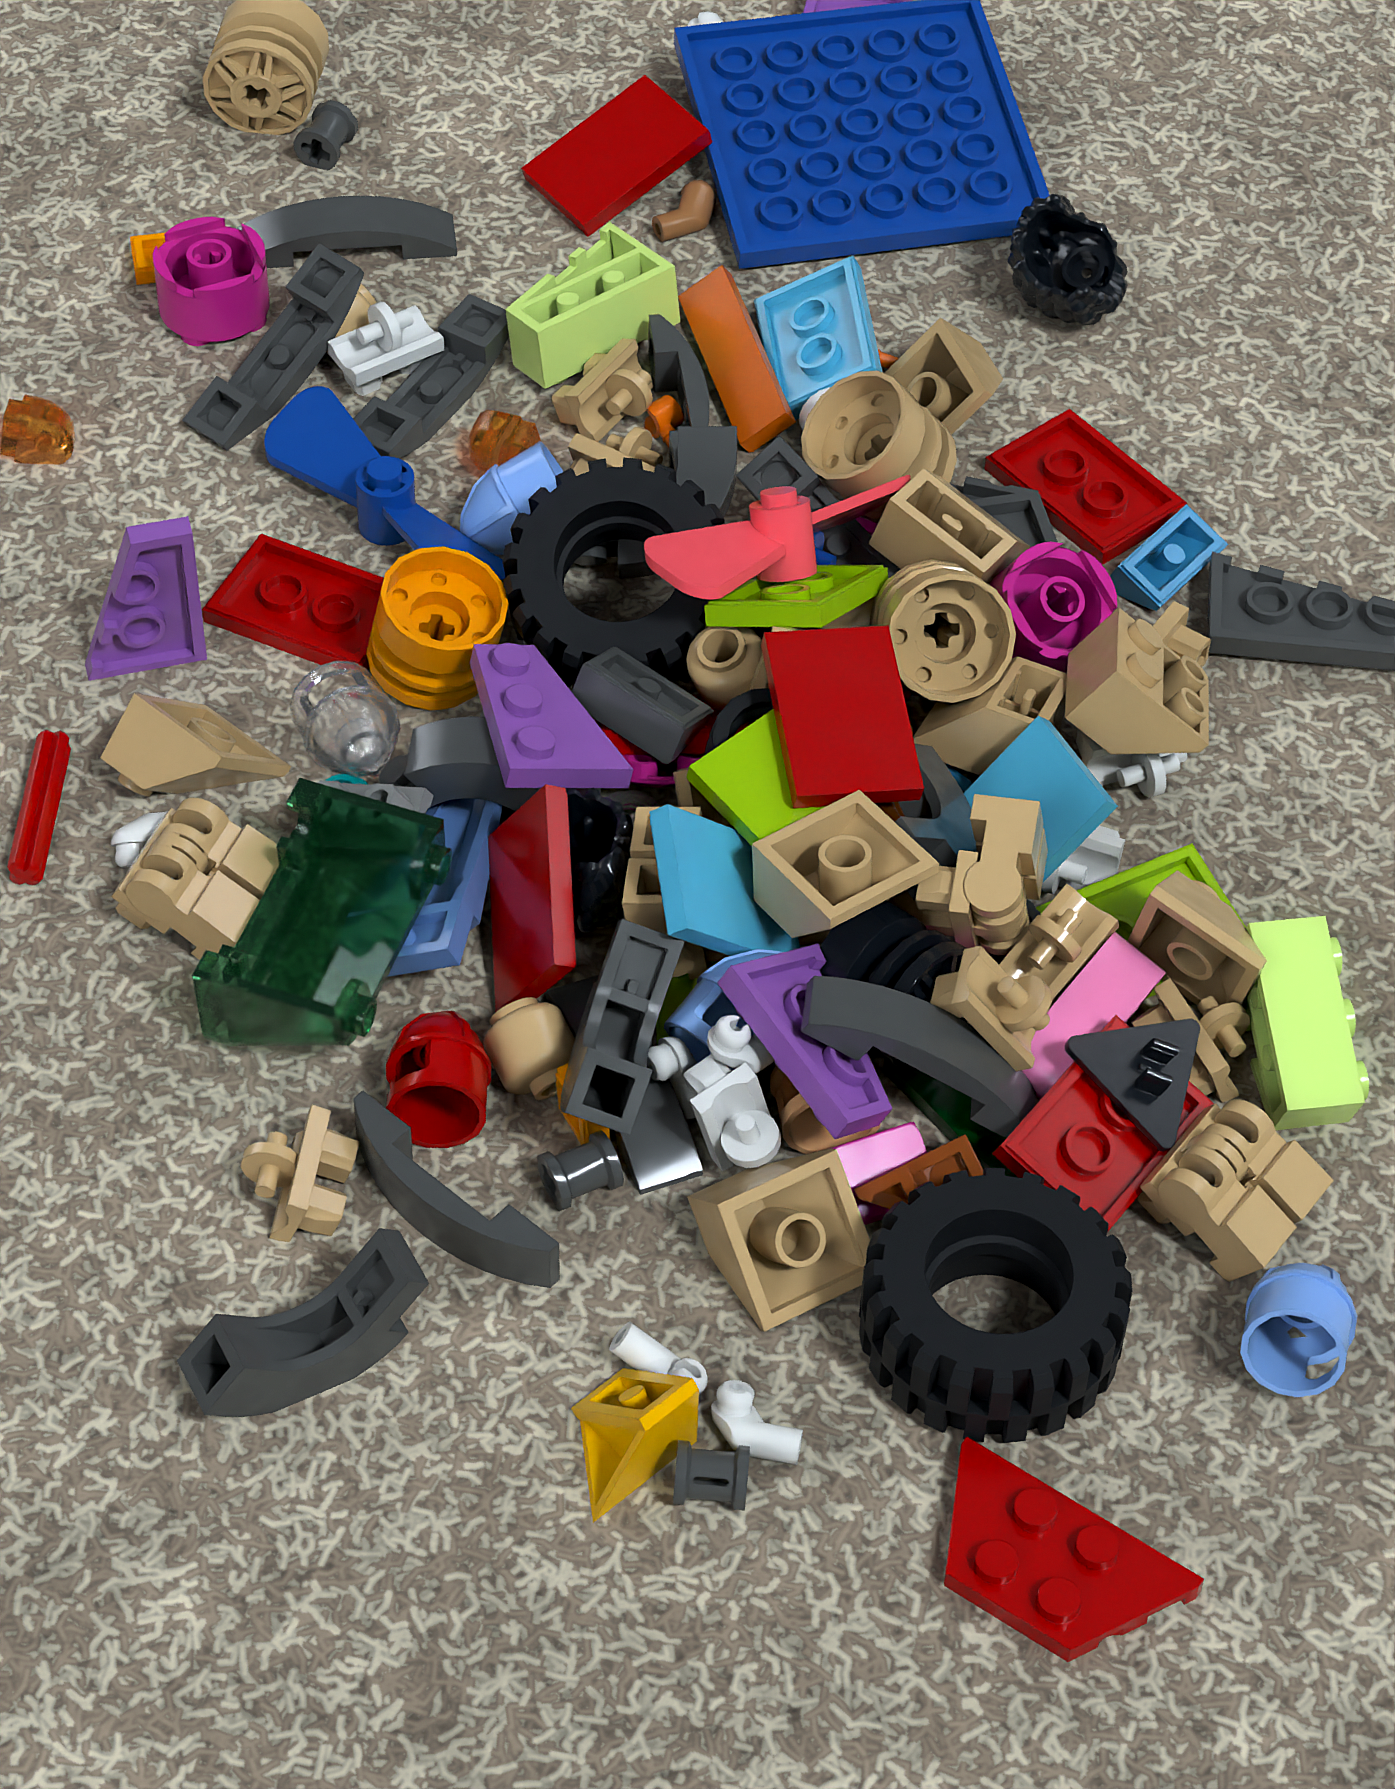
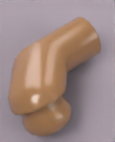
(692, 214)

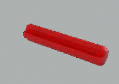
(39, 808)

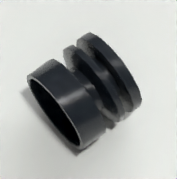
(890, 951)

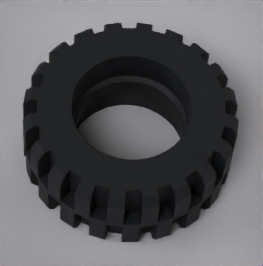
(573, 519)
(982, 1377)

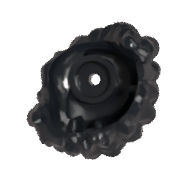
(1055, 255)
(599, 857)

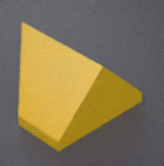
(633, 1431)

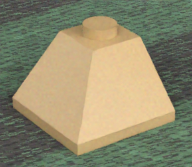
(947, 373)
(184, 749)
(835, 866)
(1197, 941)
(785, 1235)

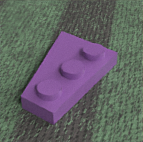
(151, 604)
(540, 725)
(771, 1000)

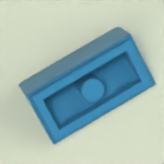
(1167, 560)

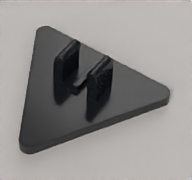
(1142, 1072)

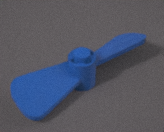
(327, 449)

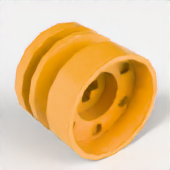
(427, 622)

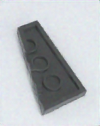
(1295, 622)

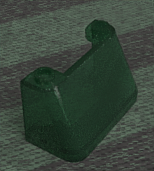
(325, 924)

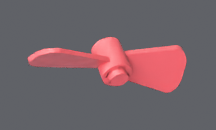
(772, 544)

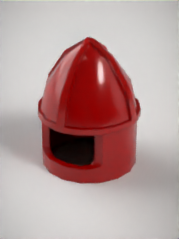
(439, 1080)

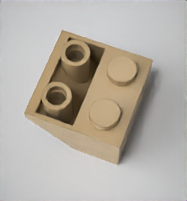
(942, 524)
(1136, 691)
(981, 728)

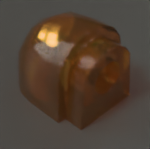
(37, 431)
(498, 438)

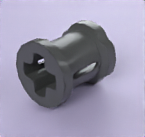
(322, 140)
(580, 1170)
(711, 1475)

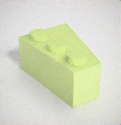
(590, 307)
(1303, 1027)

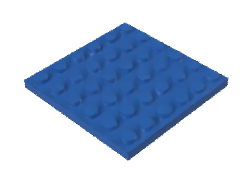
(859, 130)

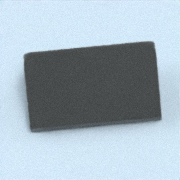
(640, 704)

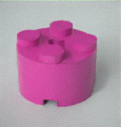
(211, 280)
(1054, 601)

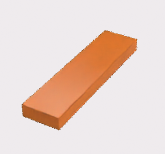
(736, 359)

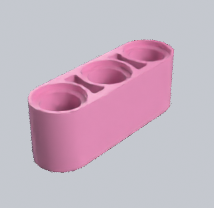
(1108, 986)

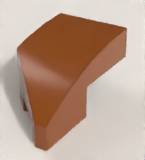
(931, 1166)

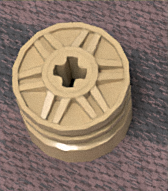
(266, 65)
(873, 433)
(967, 652)

